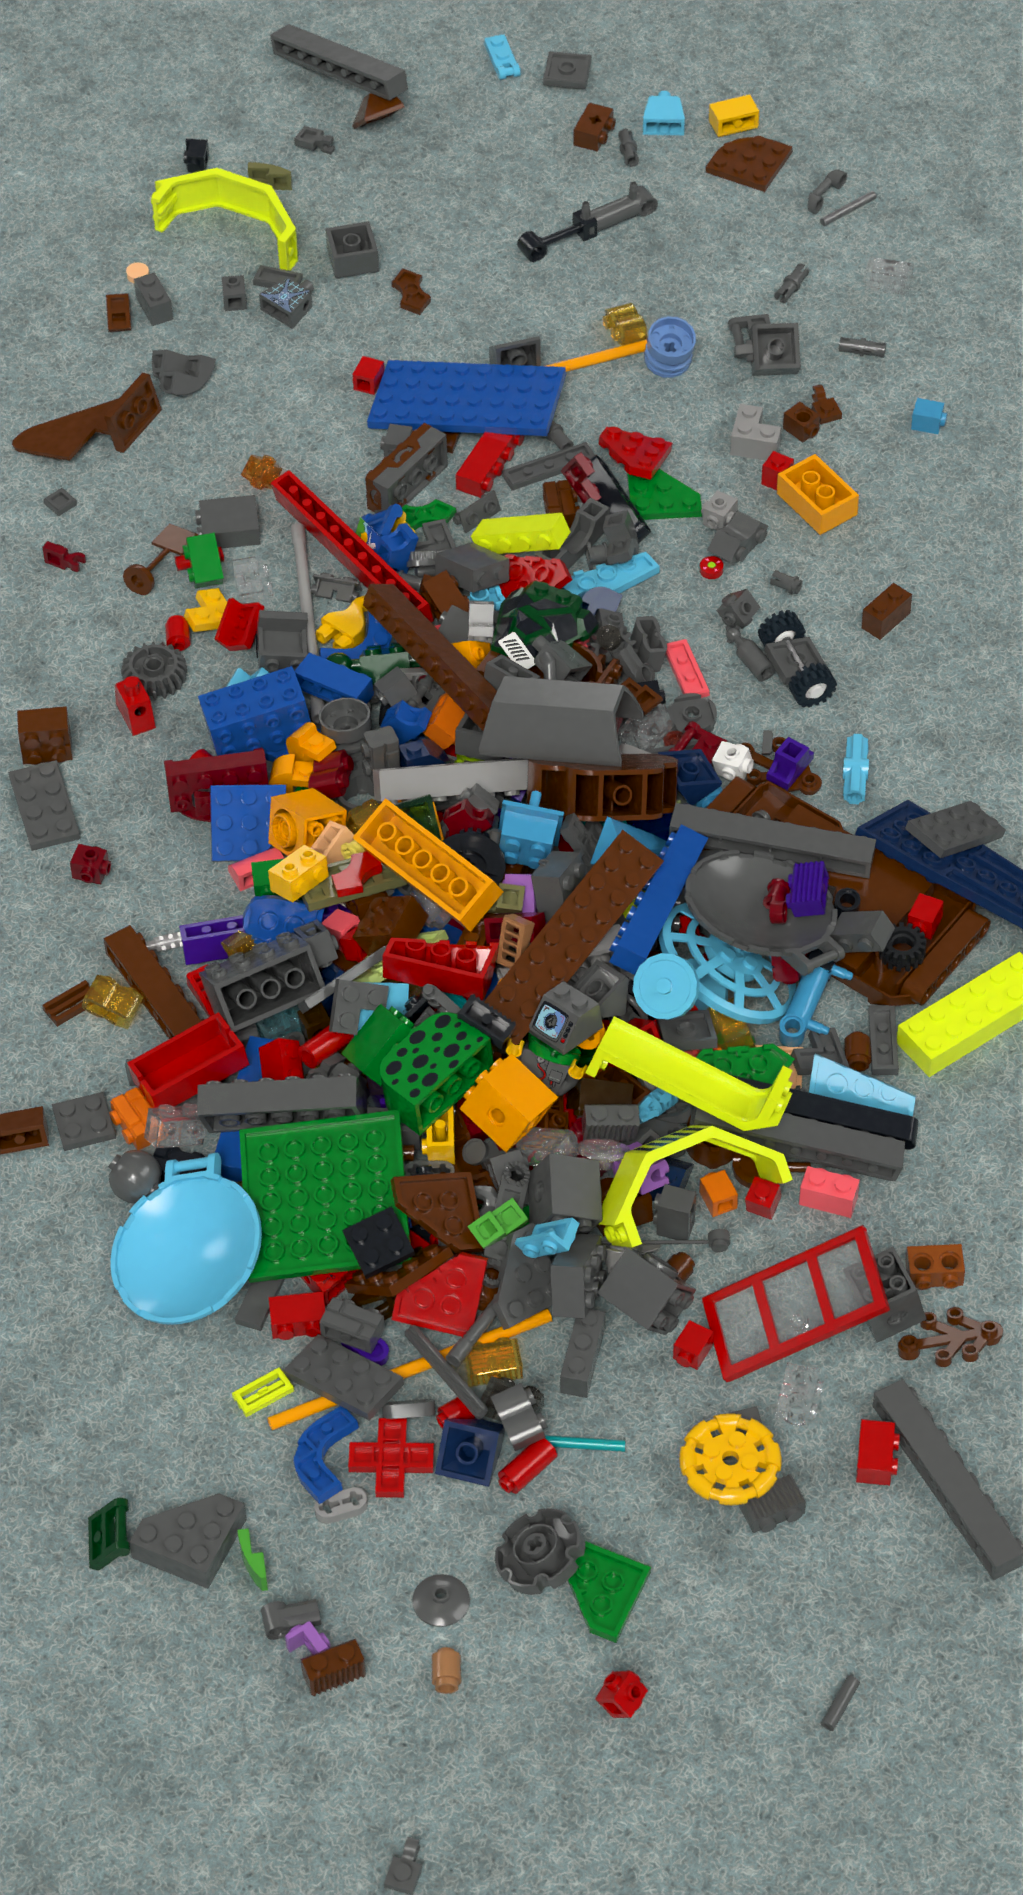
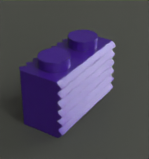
(808, 889)

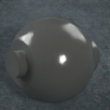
(134, 1175)

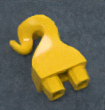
(344, 626)

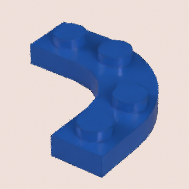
(375, 635)
(312, 1448)

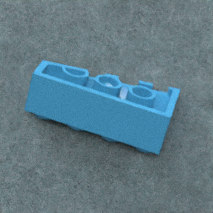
(612, 829)

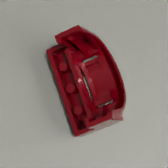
(191, 775)

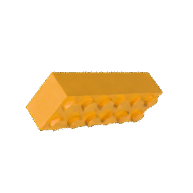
(428, 865)

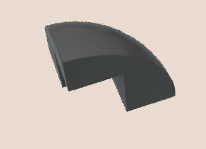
(179, 372)

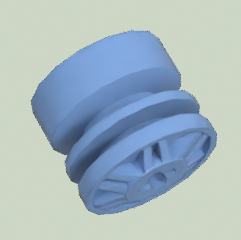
(669, 347)

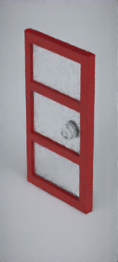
(795, 1304)

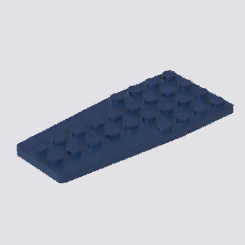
(972, 873)

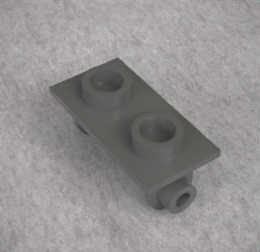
(481, 509)
(327, 584)

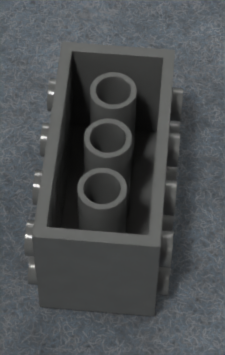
(262, 980)

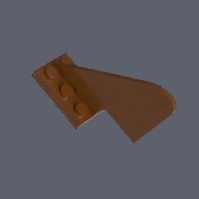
(120, 418)

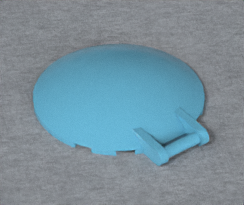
(186, 1244)

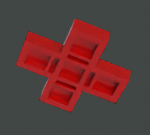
(391, 1457)

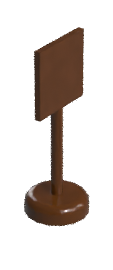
(171, 539)

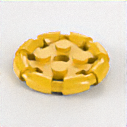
(734, 1444)

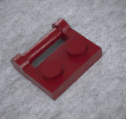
(706, 742)

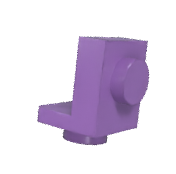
(306, 1635)

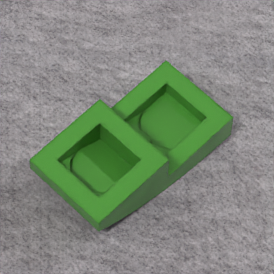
(498, 1224)
(253, 1561)

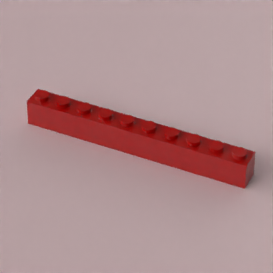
(340, 538)

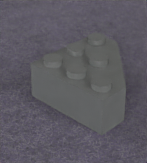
(190, 1538)

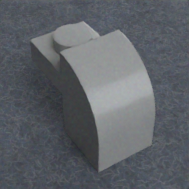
(480, 621)

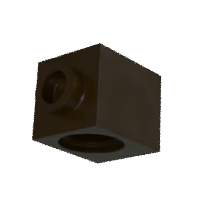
(313, 1021)

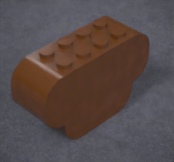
(635, 791)

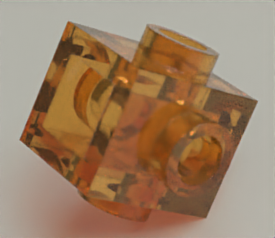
(261, 471)

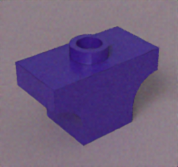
(789, 763)

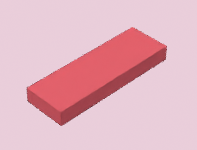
(686, 668)

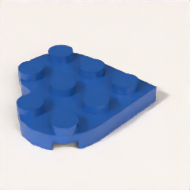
(272, 915)

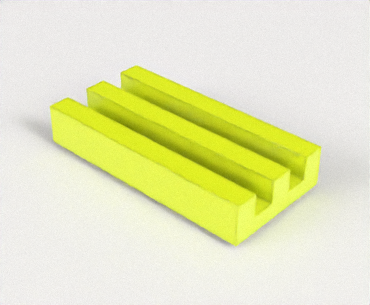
(270, 1396)

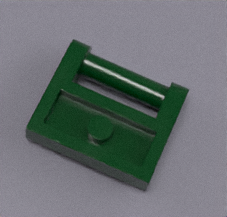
(104, 1531)

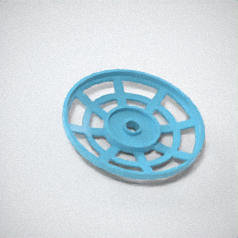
(733, 963)

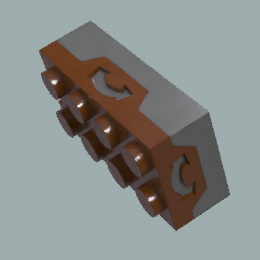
(407, 469)

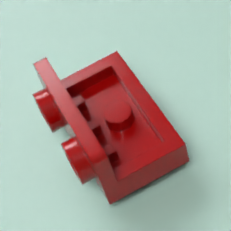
(238, 625)

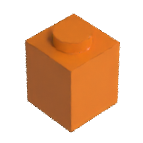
(718, 1193)

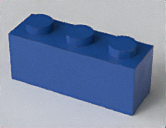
(331, 680)

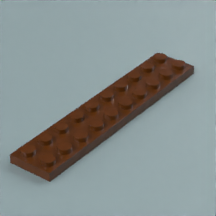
(574, 930)

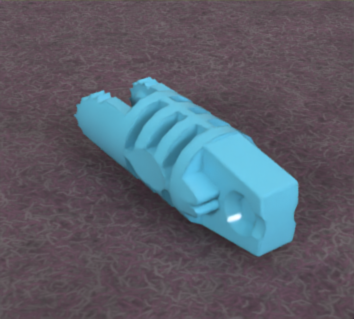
(655, 1104)

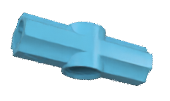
(855, 769)

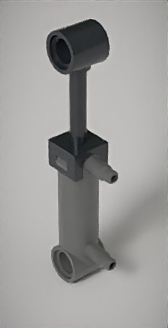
(589, 222)

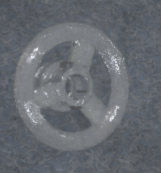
(603, 1150)

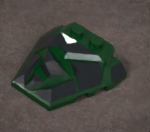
(544, 612)

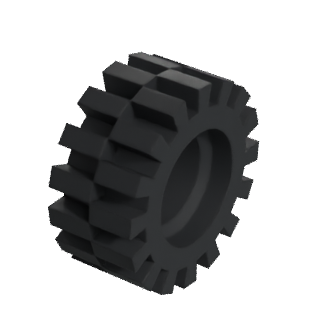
(907, 958)

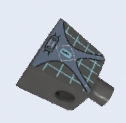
(287, 301)

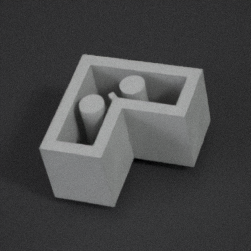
(751, 437)

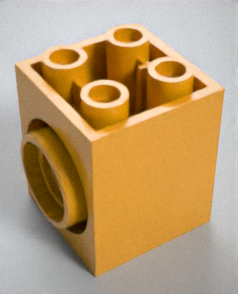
(300, 818)
(507, 1101)

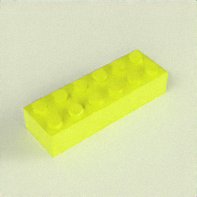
(965, 1017)

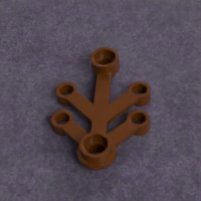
(801, 783)
(984, 1333)

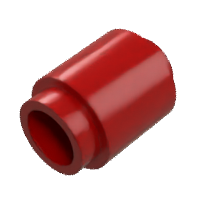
(177, 632)
(453, 1410)

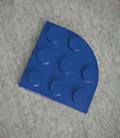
(240, 820)

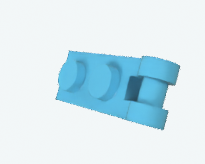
(501, 56)

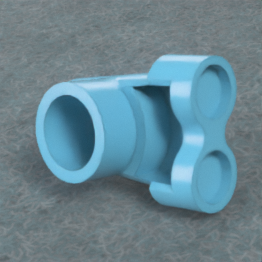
(489, 594)

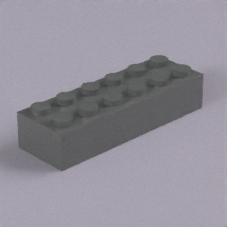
(277, 1102)

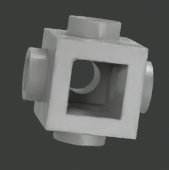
(719, 510)

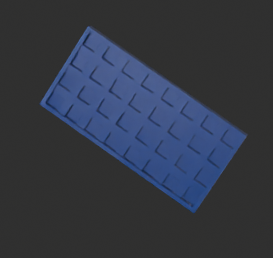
(468, 397)

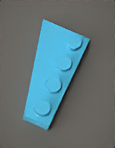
(615, 576)
(849, 1085)

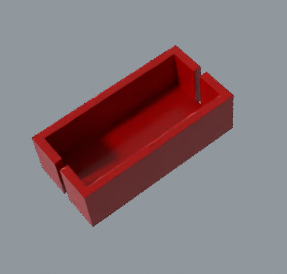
(189, 1059)

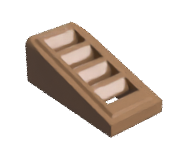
(507, 932)

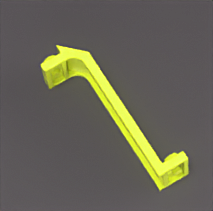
(692, 1078)

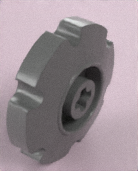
(540, 1551)

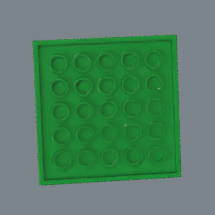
(314, 1184)

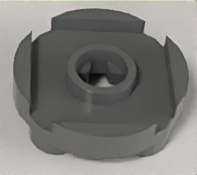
(693, 704)

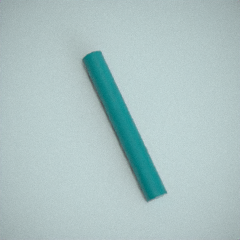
(587, 1443)

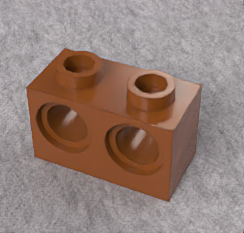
(934, 1260)

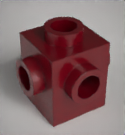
(90, 864)

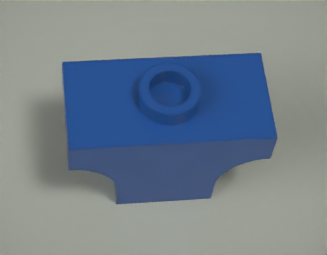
(397, 546)
(406, 721)

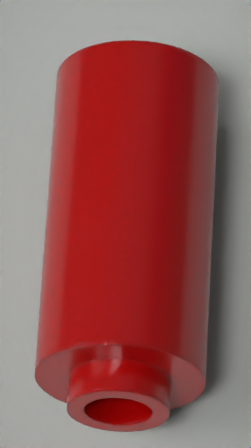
(322, 1046)
(526, 1466)

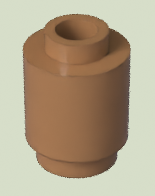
(446, 1670)

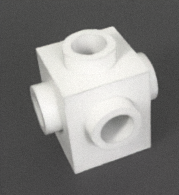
(732, 760)

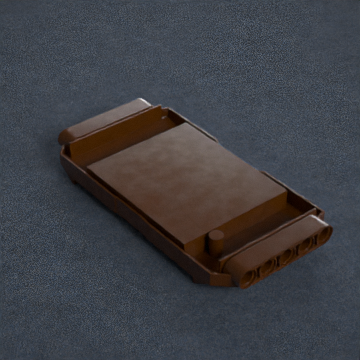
(887, 889)

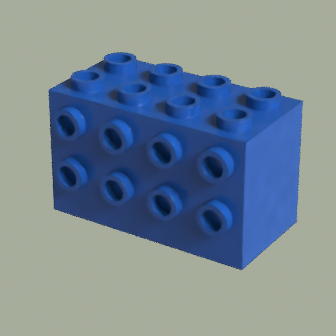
(255, 713)

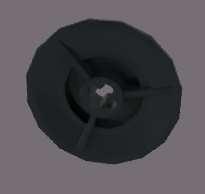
(480, 852)

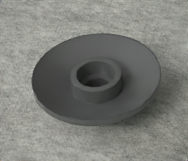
(445, 1610)

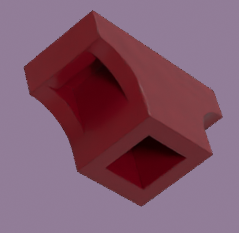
(465, 815)

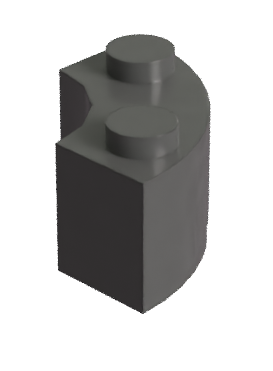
(738, 538)

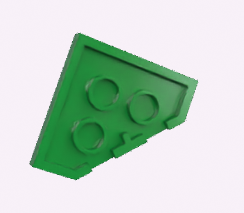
(663, 497)
(751, 1063)
(607, 1589)

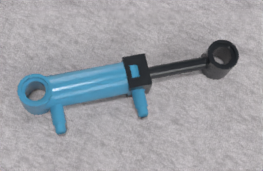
(812, 985)

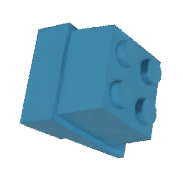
(528, 831)

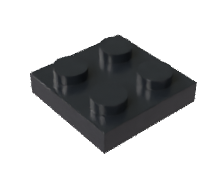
(378, 1242)

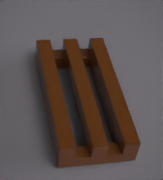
(66, 1000)

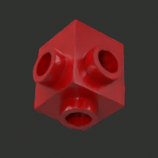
(621, 1694)

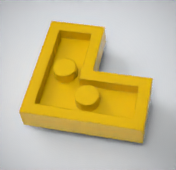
(209, 614)

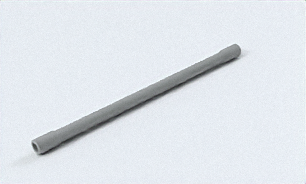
(299, 543)

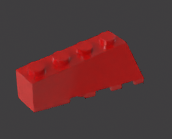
(448, 966)

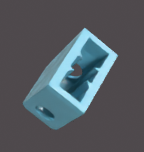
(663, 115)

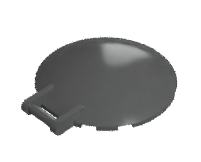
(727, 900)

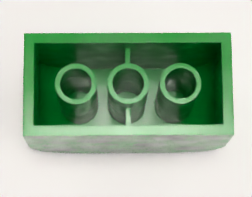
(433, 1069)

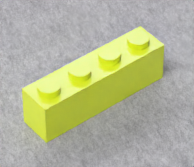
(522, 533)

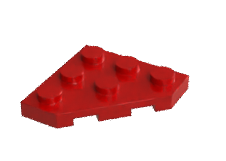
(637, 452)
(530, 569)
(445, 1297)

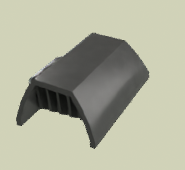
(557, 721)

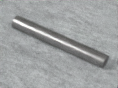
(848, 208)

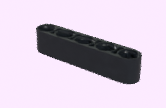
(615, 496)

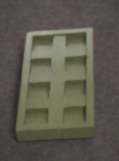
(325, 895)

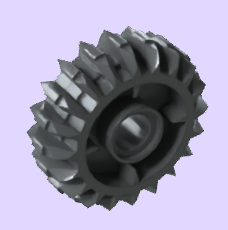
(158, 668)

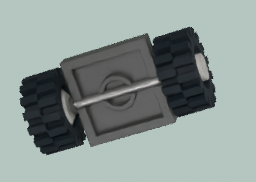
(796, 659)

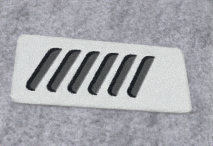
(516, 650)

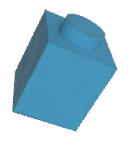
(928, 416)

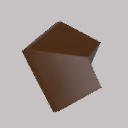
(376, 108)

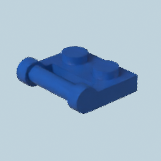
(383, 521)

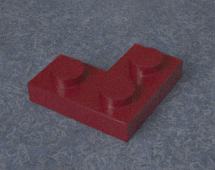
(577, 474)

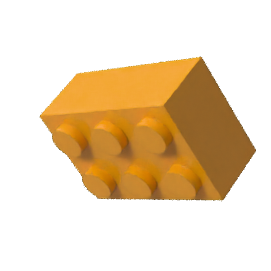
(817, 494)

